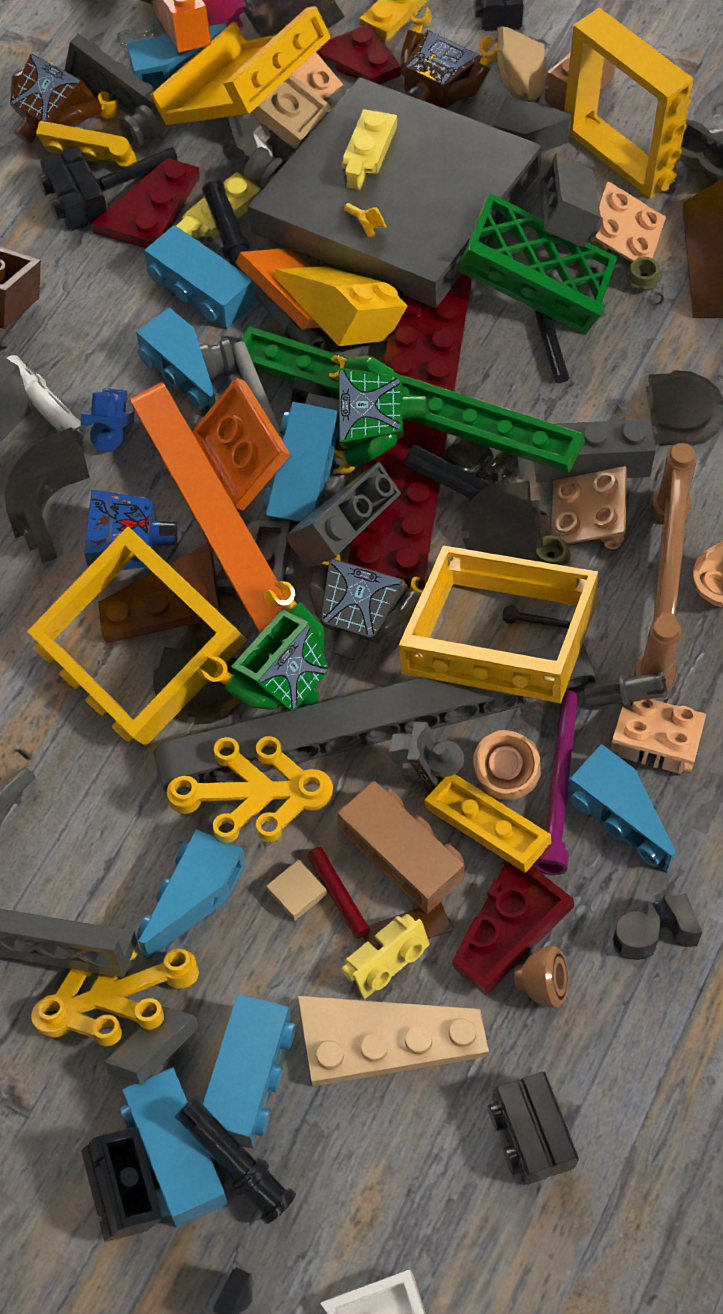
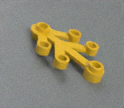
(256, 790)
(108, 995)

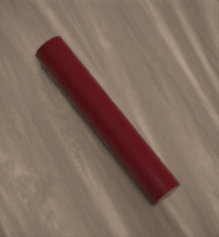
(338, 892)

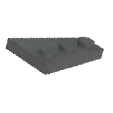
(104, 74)

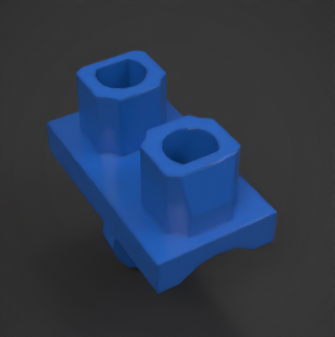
(109, 417)

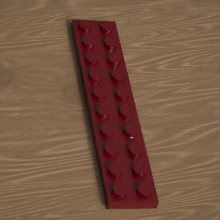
(429, 350)

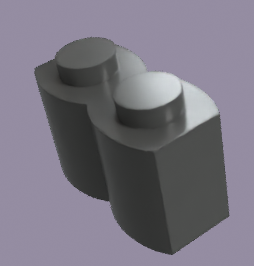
(702, 151)

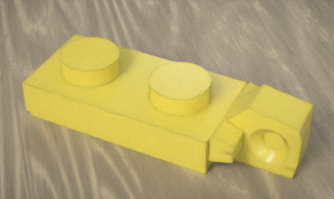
(368, 146)
(198, 219)

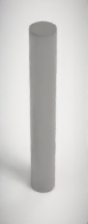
(251, 377)

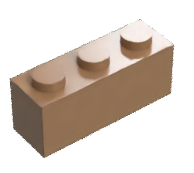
(401, 846)

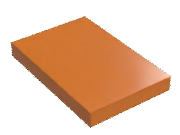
(260, 268)
(240, 443)

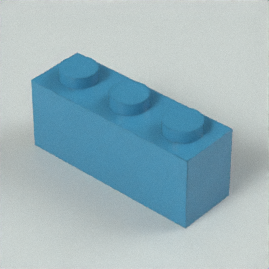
(200, 277)
(303, 478)
(249, 1067)
(179, 1161)

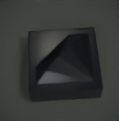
(236, 1293)

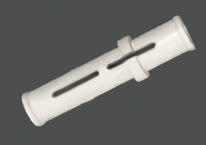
(46, 402)

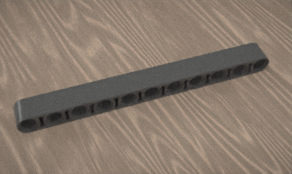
(349, 722)

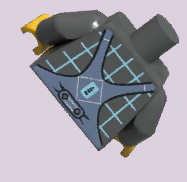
(360, 603)

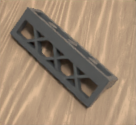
(65, 943)

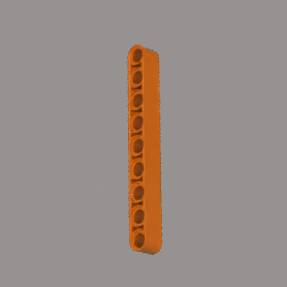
(208, 502)

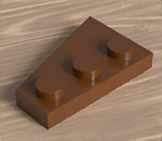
(152, 606)

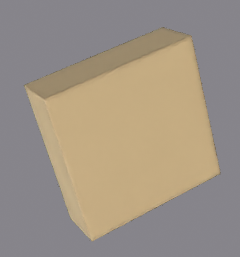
(296, 890)

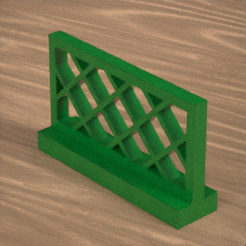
(530, 283)

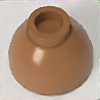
(544, 977)

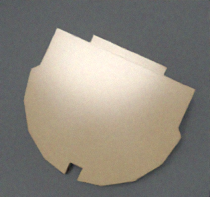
(520, 64)

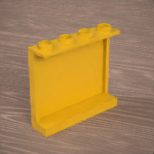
(236, 73)

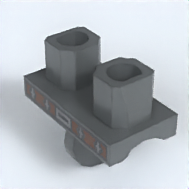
(425, 757)

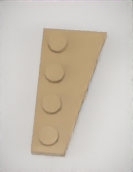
(380, 1038)

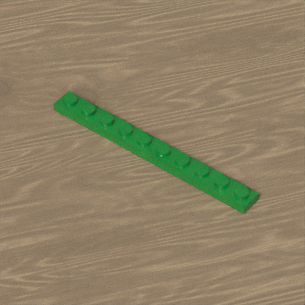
(445, 409)

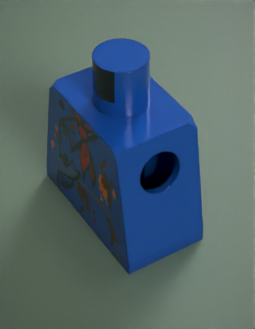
(113, 513)

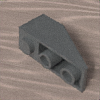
(343, 516)

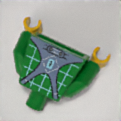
(370, 410)
(281, 662)

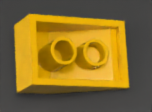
(344, 304)

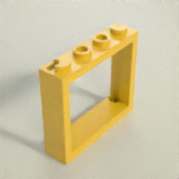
(604, 37)
(488, 667)
(182, 686)

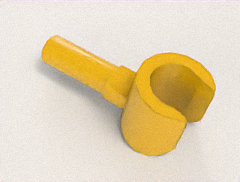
(369, 219)

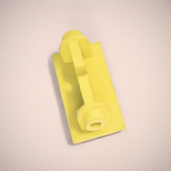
(372, 968)

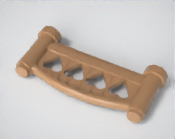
(671, 509)

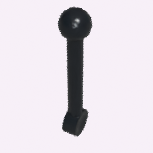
(511, 615)

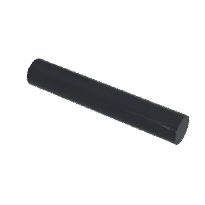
(136, 169)
(552, 347)

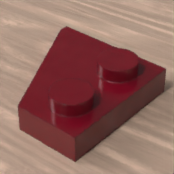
(361, 55)

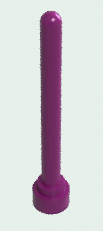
(555, 857)

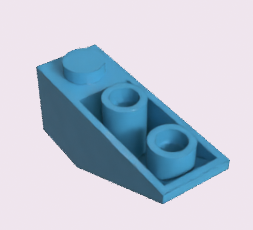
(157, 58)
(174, 351)
(617, 798)
(198, 886)

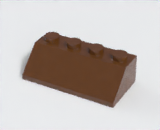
(705, 250)

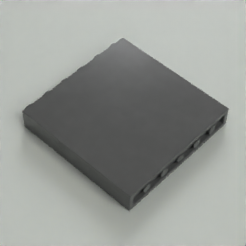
(425, 191)

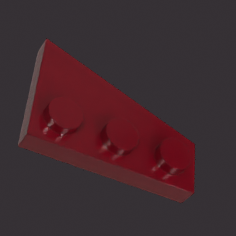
(150, 205)
(510, 924)

